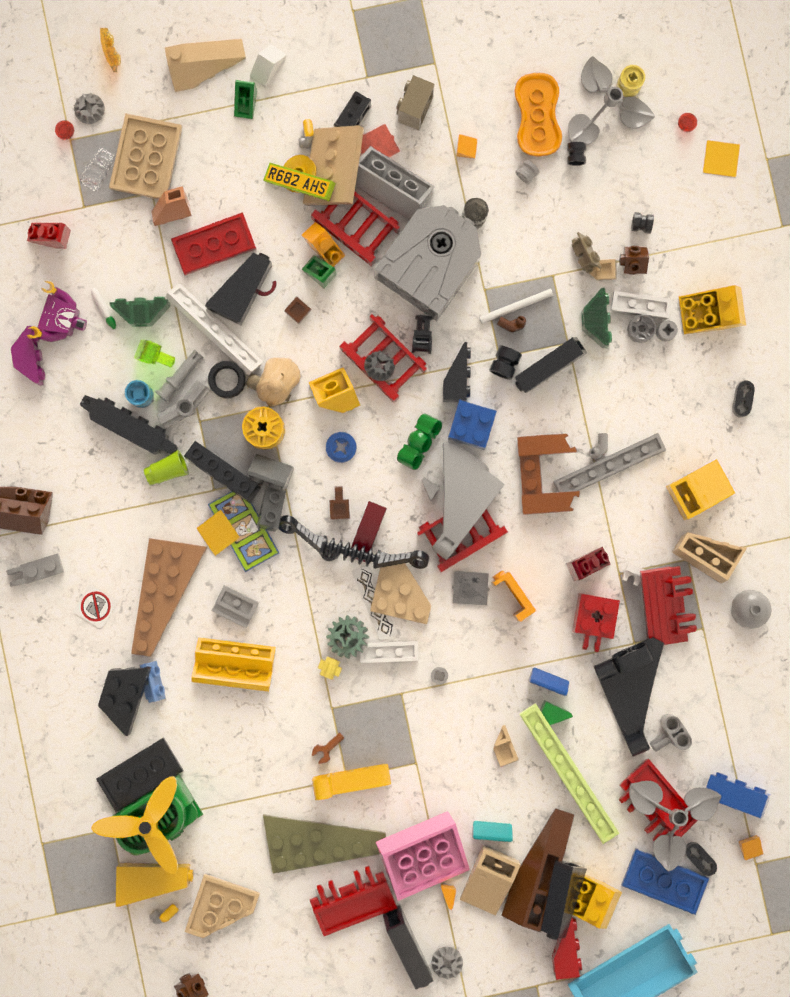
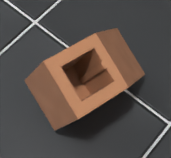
(171, 207)

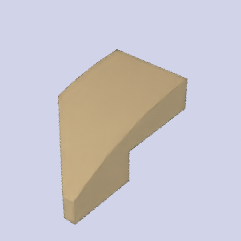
(607, 272)
(504, 748)

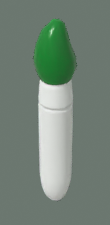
(103, 308)

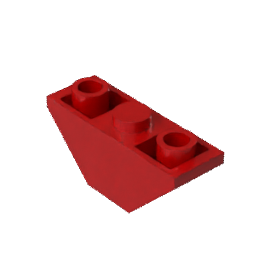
(49, 234)

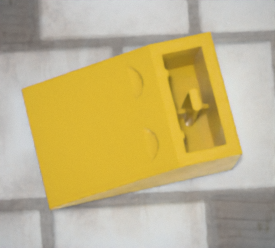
(712, 310)
(700, 490)
(596, 902)

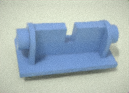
(155, 690)

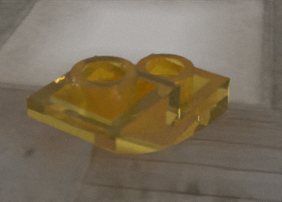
(109, 50)

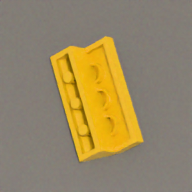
(233, 664)

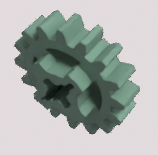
(342, 630)

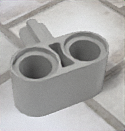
(671, 735)

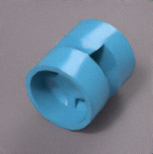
(139, 393)

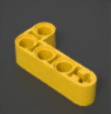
(350, 780)

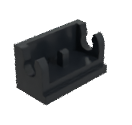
(354, 111)

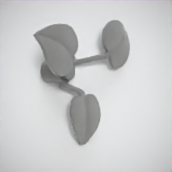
(598, 77)
(700, 802)

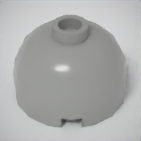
(751, 609)

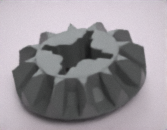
(378, 373)

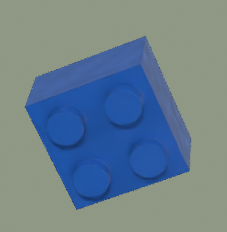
(472, 424)

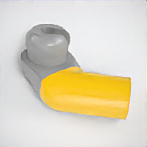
(308, 132)
(165, 916)

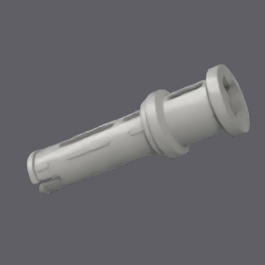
(173, 383)

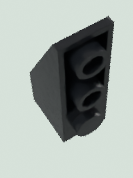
(455, 382)

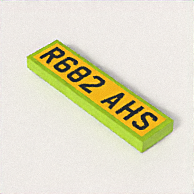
(299, 181)

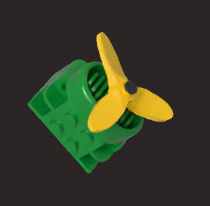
(153, 821)

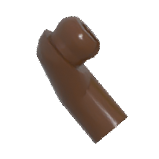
(513, 325)

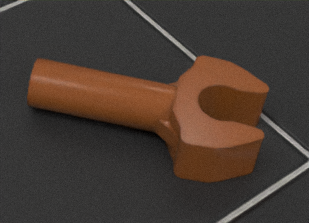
(327, 748)

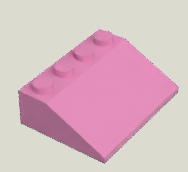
(423, 855)

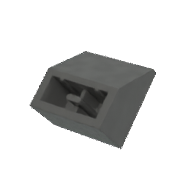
(270, 471)

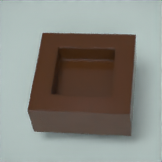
(297, 310)

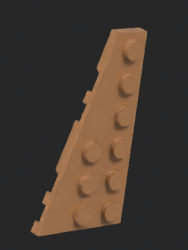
(164, 581)

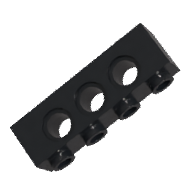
(222, 472)

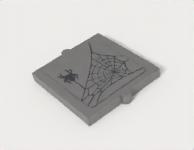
(470, 588)

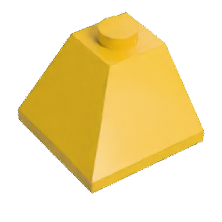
(335, 391)

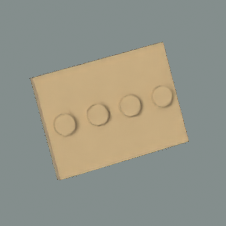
(145, 156)
(336, 159)

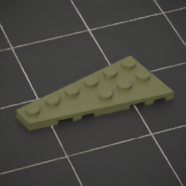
(307, 844)

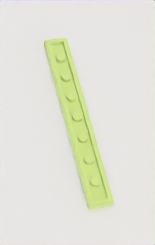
(569, 773)

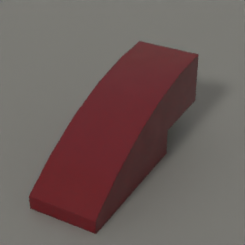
(369, 526)

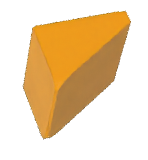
(466, 146)
(751, 847)
(449, 894)

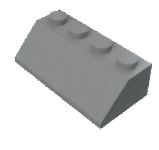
(392, 183)

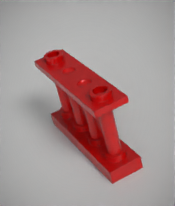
(352, 241)
(351, 349)
(463, 551)

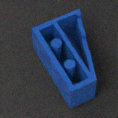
(739, 795)

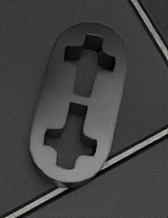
(748, 399)
(698, 861)

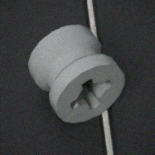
(527, 171)
(664, 333)

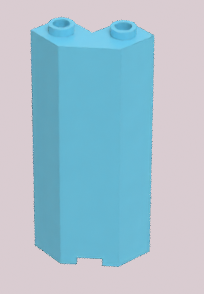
(640, 970)

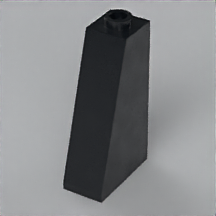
(240, 290)
(550, 365)
(562, 898)
(407, 947)

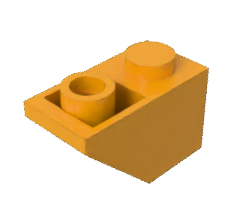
(323, 244)

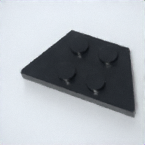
(123, 695)

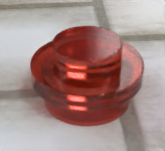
(687, 122)
(64, 130)

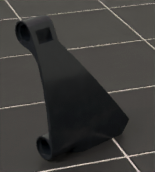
(628, 688)

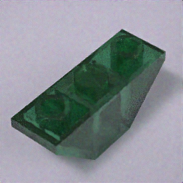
(141, 311)
(596, 319)

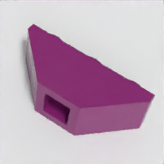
(27, 357)

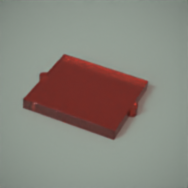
(380, 140)

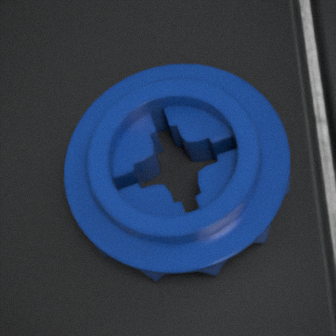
(339, 456)

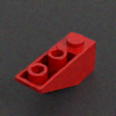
(564, 955)

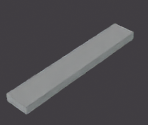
(611, 464)

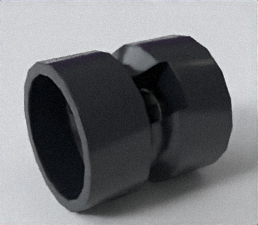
(505, 362)

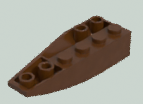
(24, 509)
(531, 886)

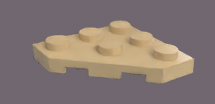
(400, 595)
(219, 906)

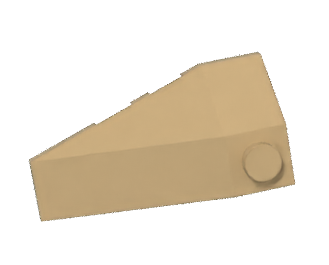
(198, 61)

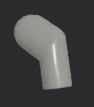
(601, 448)

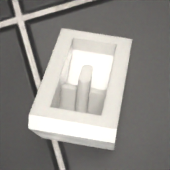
(267, 64)

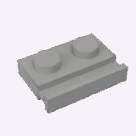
(235, 606)

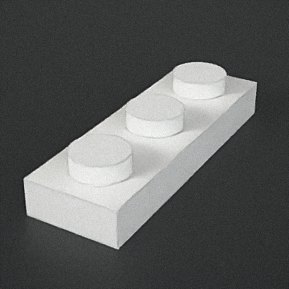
(641, 304)
(390, 652)

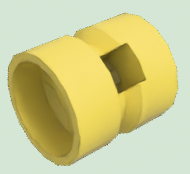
(631, 80)

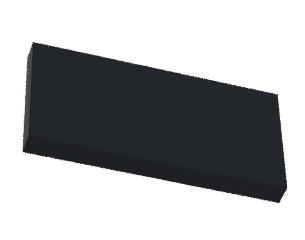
(139, 774)

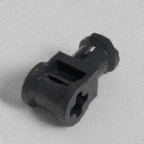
(422, 337)

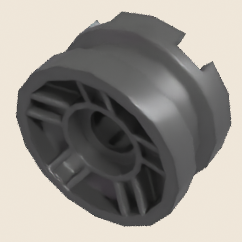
(649, 330)

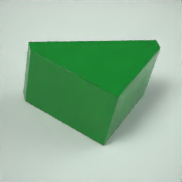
(244, 99)
(319, 271)
(553, 713)

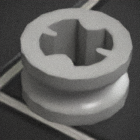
(441, 669)

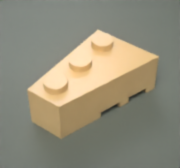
(709, 556)

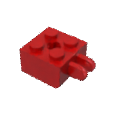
(586, 624)

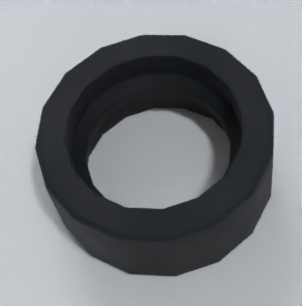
(226, 365)

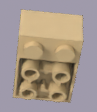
(490, 880)

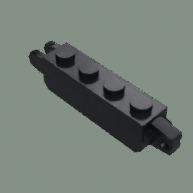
(123, 424)

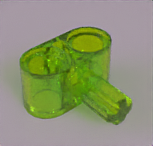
(151, 353)

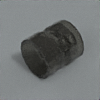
(476, 210)

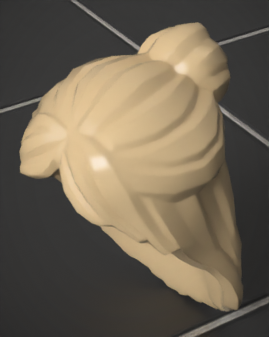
(277, 380)

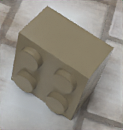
(416, 102)

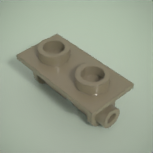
(583, 246)

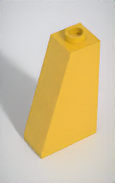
(148, 880)

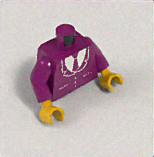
(58, 316)

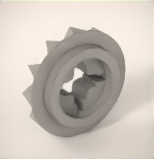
(97, 110)
(449, 954)

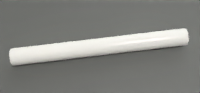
(516, 306)

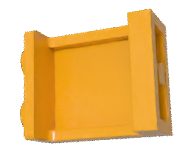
(527, 607)

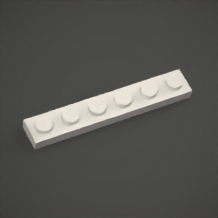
(214, 329)

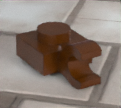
(339, 507)

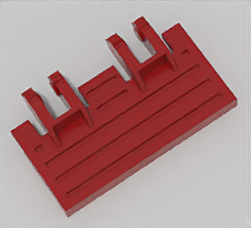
(663, 604)
(671, 800)
(353, 905)

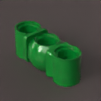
(419, 441)

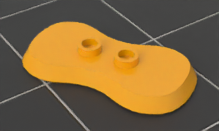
(537, 100)

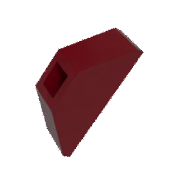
(588, 564)

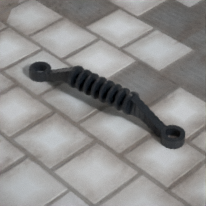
(379, 560)

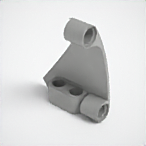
(467, 494)

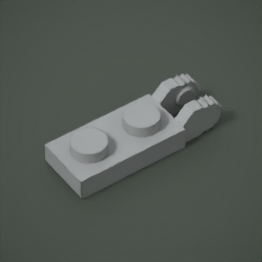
(37, 569)

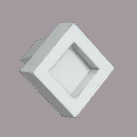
(632, 570)

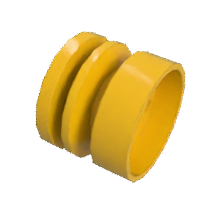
(275, 428)

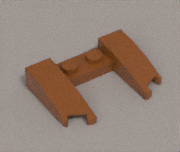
(533, 498)

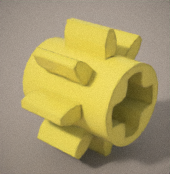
(329, 667)

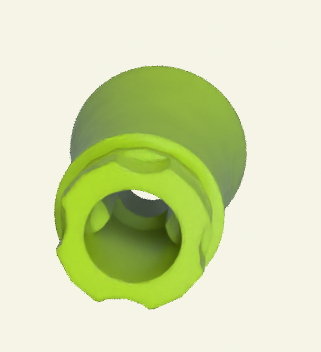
(166, 469)

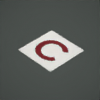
(270, 288)

